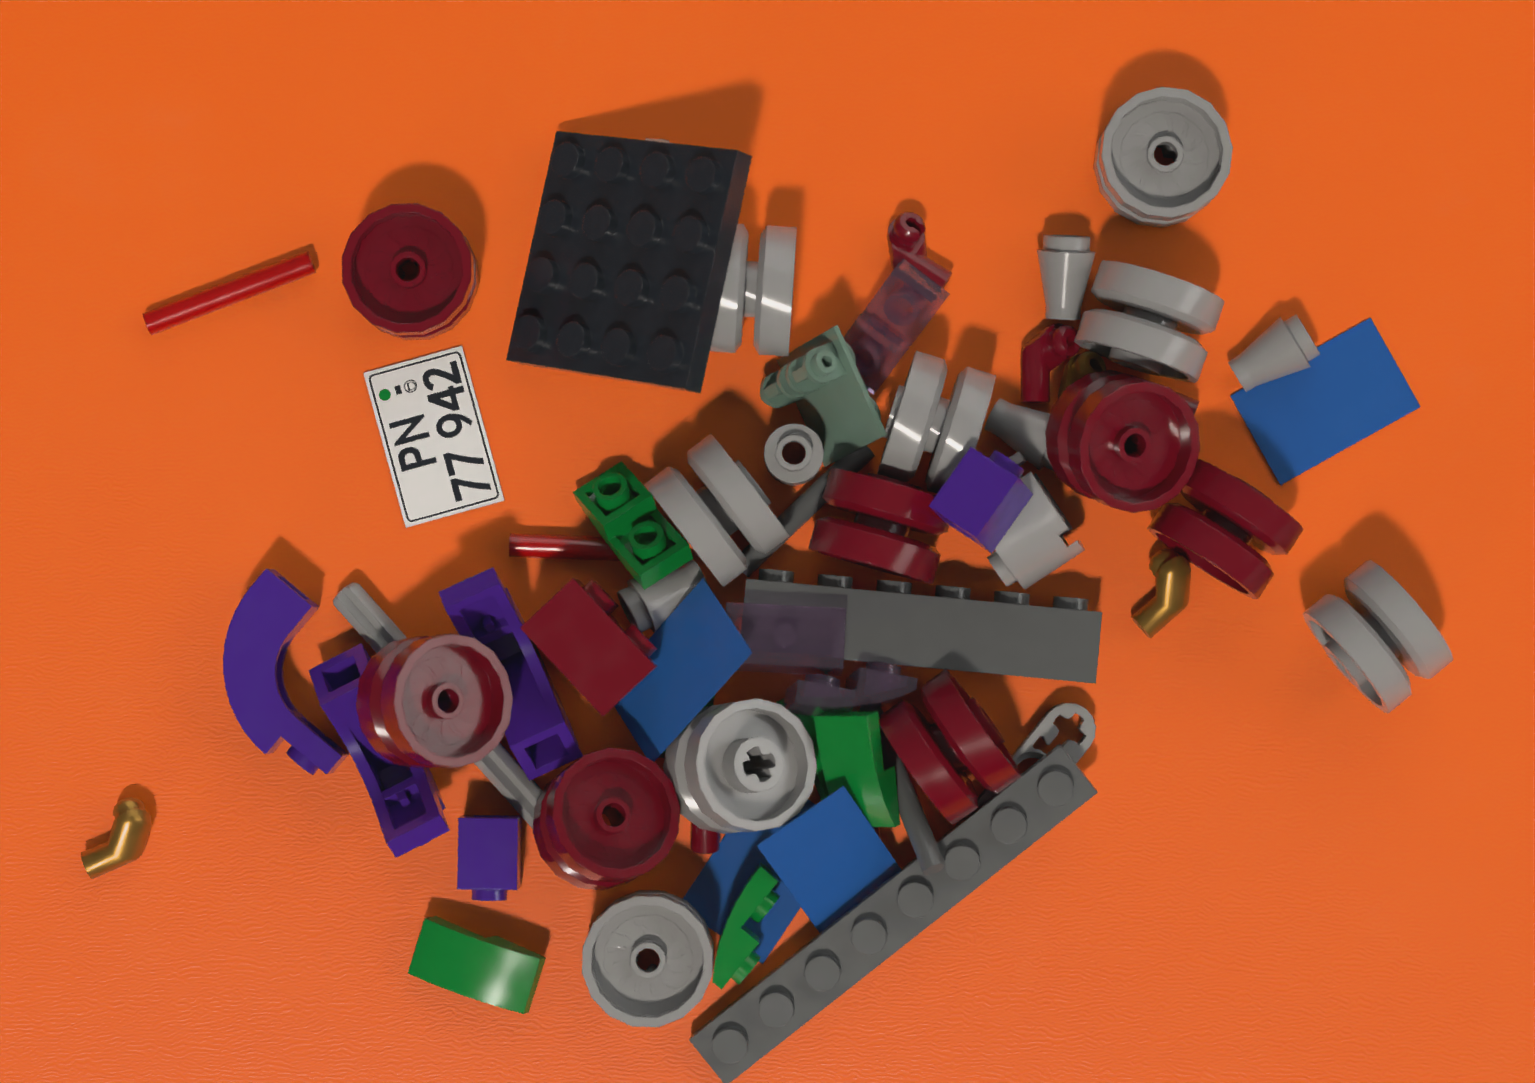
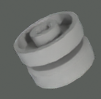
(1187, 132)
(758, 291)
(1148, 321)
(934, 424)
(718, 509)
(1378, 636)
(741, 767)
(660, 992)

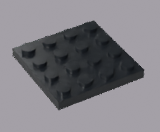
(629, 259)

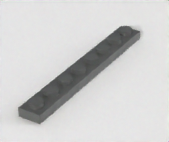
(892, 915)

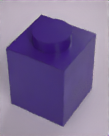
(982, 497)
(489, 855)

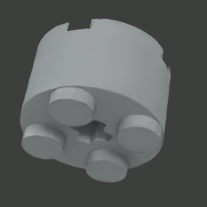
(1036, 539)

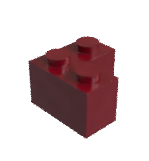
(590, 645)

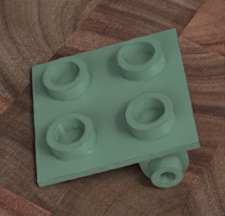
(828, 394)

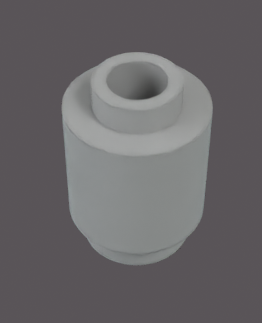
(788, 473)

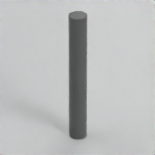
(807, 505)
(912, 811)

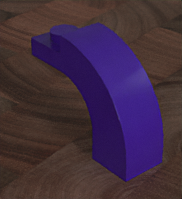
(254, 678)
(538, 722)
(402, 796)

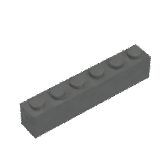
(949, 627)

